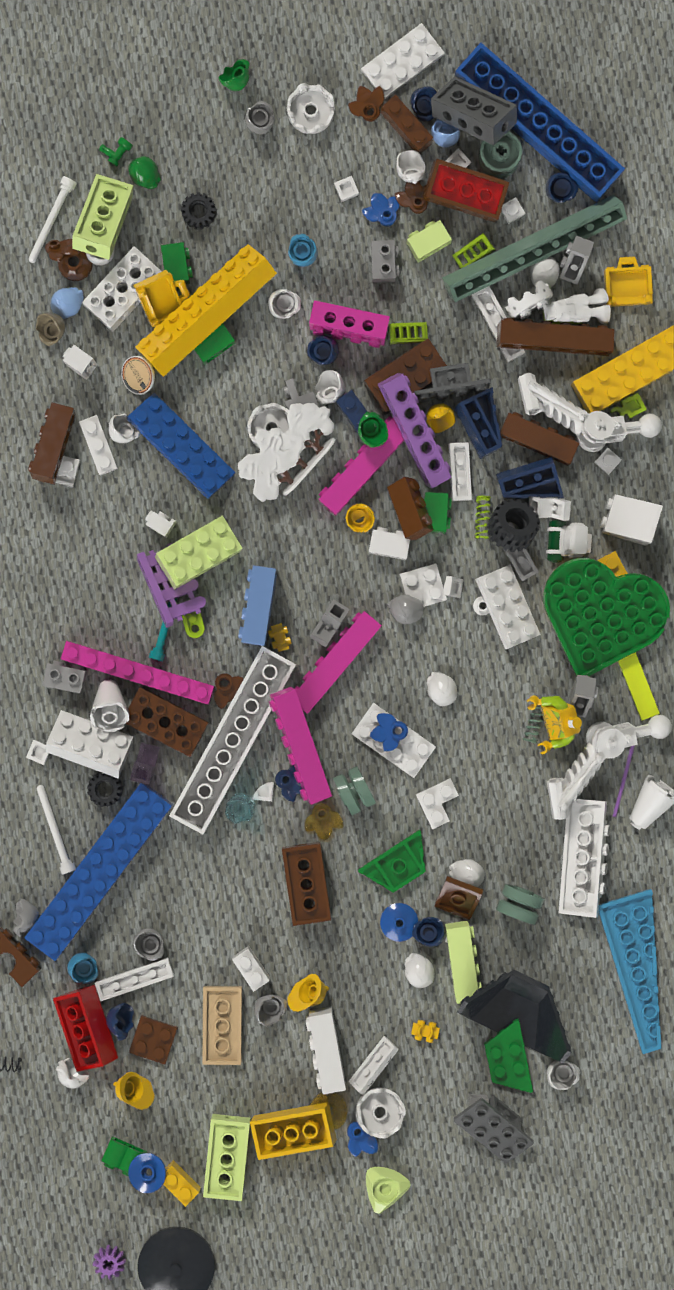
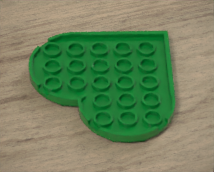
(601, 614)

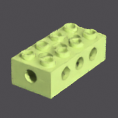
(102, 216)
(216, 1165)

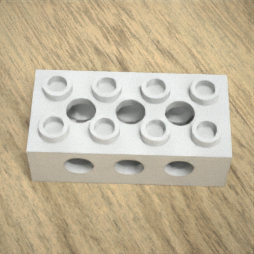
(109, 288)

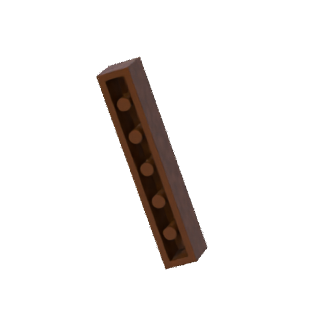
(555, 337)

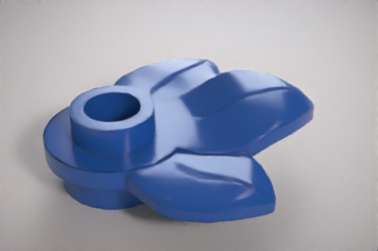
(379, 207)
(386, 731)
(361, 1141)

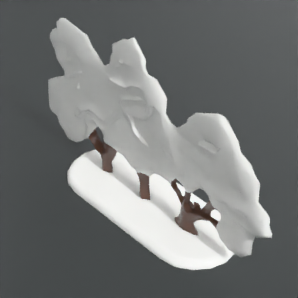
(282, 451)

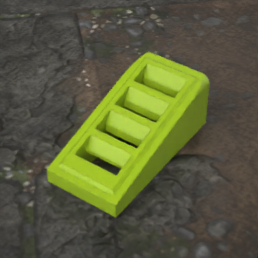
(490, 248)
(393, 340)

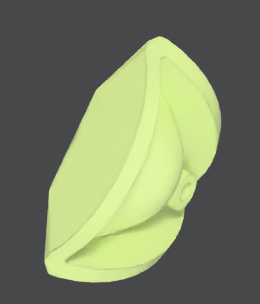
(385, 1187)

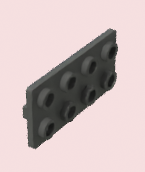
(450, 381)
(495, 1128)

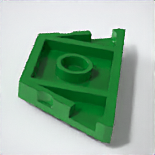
(398, 864)
(508, 1058)

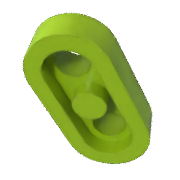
(192, 619)

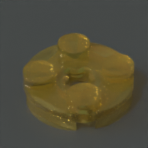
(338, 1104)

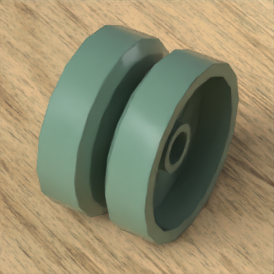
(503, 165)
(353, 791)
(520, 904)

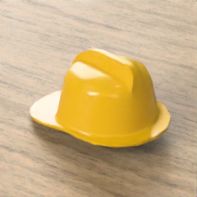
(307, 993)
(134, 1090)

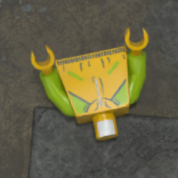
(559, 719)

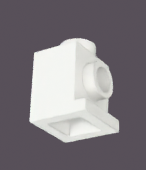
(160, 523)

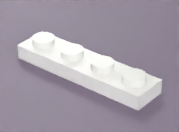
(493, 315)
(134, 979)

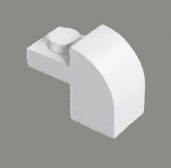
(551, 507)

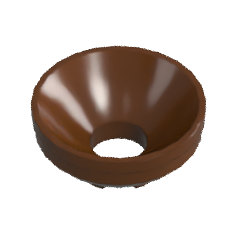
(76, 273)

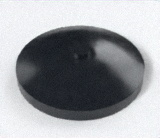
(176, 1261)

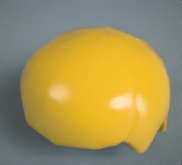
(356, 512)

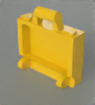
(628, 285)
(160, 296)

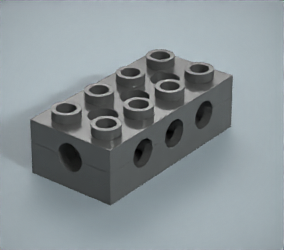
(474, 110)

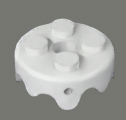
(306, 96)
(529, 301)
(265, 415)
(393, 1116)

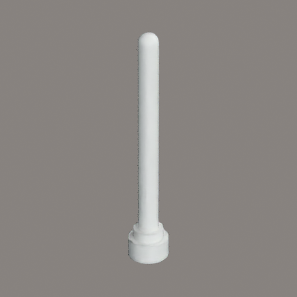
(66, 187)
(66, 865)

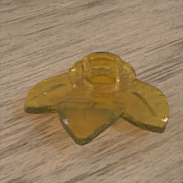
(323, 824)

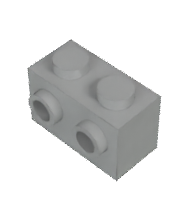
(577, 257)
(383, 261)
(64, 677)
(583, 694)

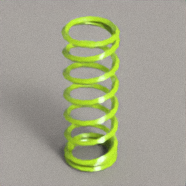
(478, 498)

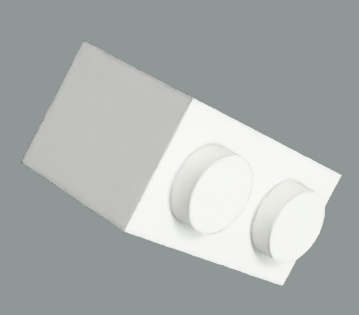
(79, 361)
(389, 544)
(251, 968)

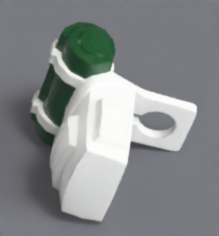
(567, 540)

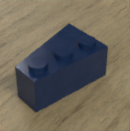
(480, 422)
(531, 480)

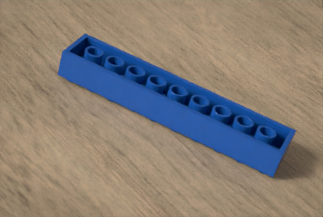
(544, 124)
(98, 871)

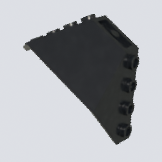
(524, 998)

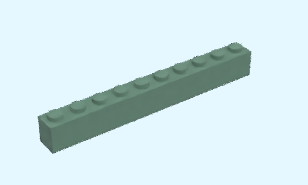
(534, 248)

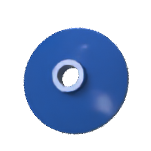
(398, 912)
(138, 1173)

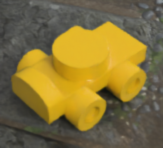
(278, 633)
(421, 1030)

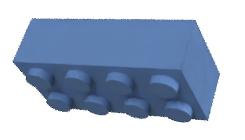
(259, 605)

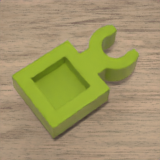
(631, 406)

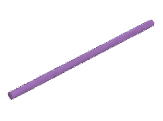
(623, 781)

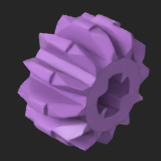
(109, 1255)

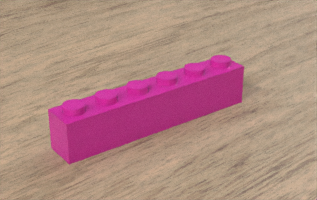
(360, 470)
(337, 660)
(300, 745)

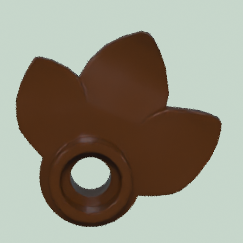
(366, 101)
(412, 194)
(57, 249)
(226, 694)

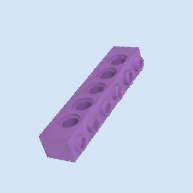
(389, 390)

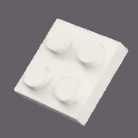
(424, 585)

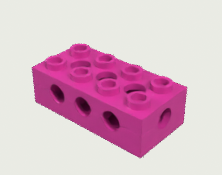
(342, 315)

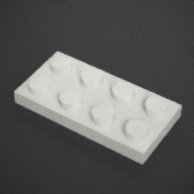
(403, 60)
(507, 607)
(411, 751)

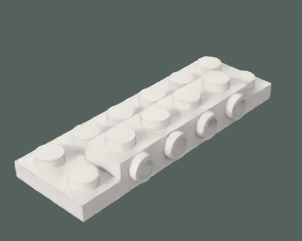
(584, 858)

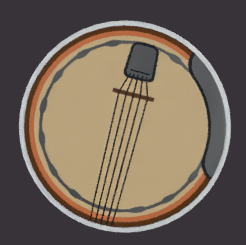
(138, 375)

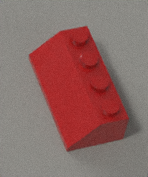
(85, 1028)

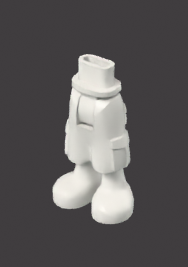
(577, 308)

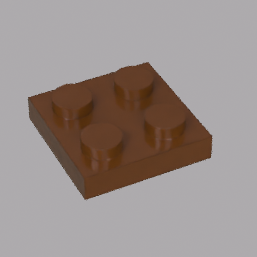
(458, 898)
(153, 1039)

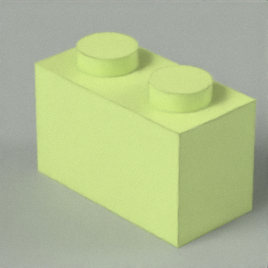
(429, 240)

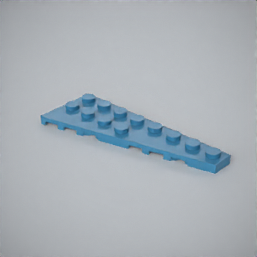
(631, 941)

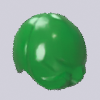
(237, 76)
(144, 172)
(372, 430)

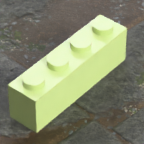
(462, 959)

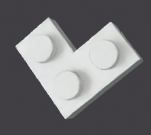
(432, 800)

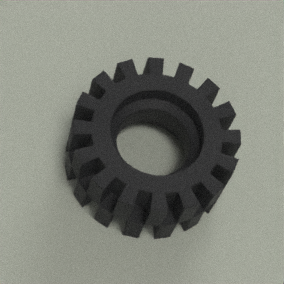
(193, 200)
(102, 800)

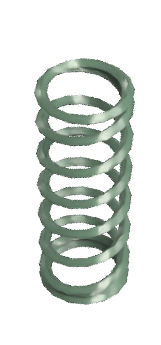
(538, 726)

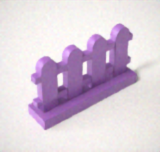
(169, 594)

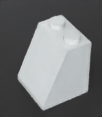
(631, 519)

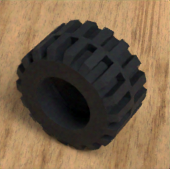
(516, 513)

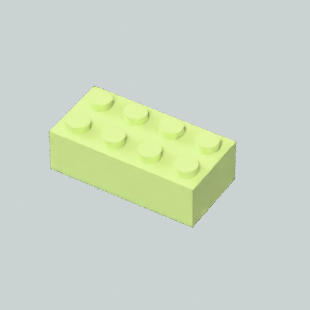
(198, 552)

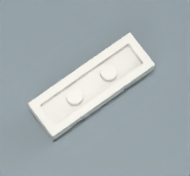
(98, 445)
(460, 471)
(373, 1065)

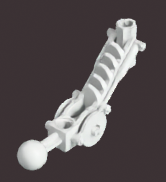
(592, 428)
(602, 743)

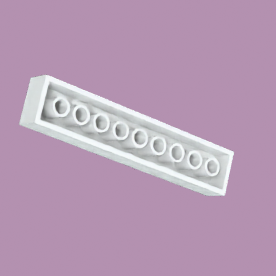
(232, 741)

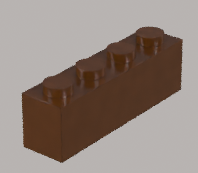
(539, 439)
(52, 443)

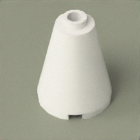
(109, 707)
(651, 803)

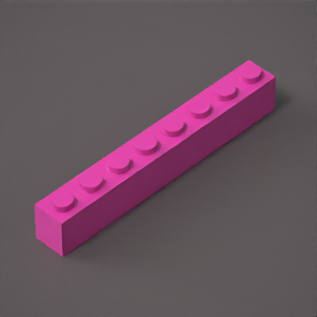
(137, 672)

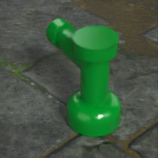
(114, 157)

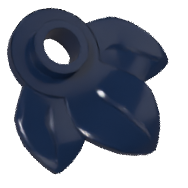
(291, 787)

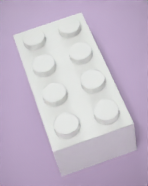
(89, 746)
(327, 1051)

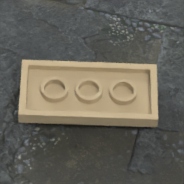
(222, 1025)

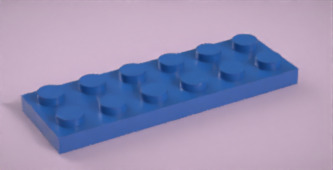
(180, 445)

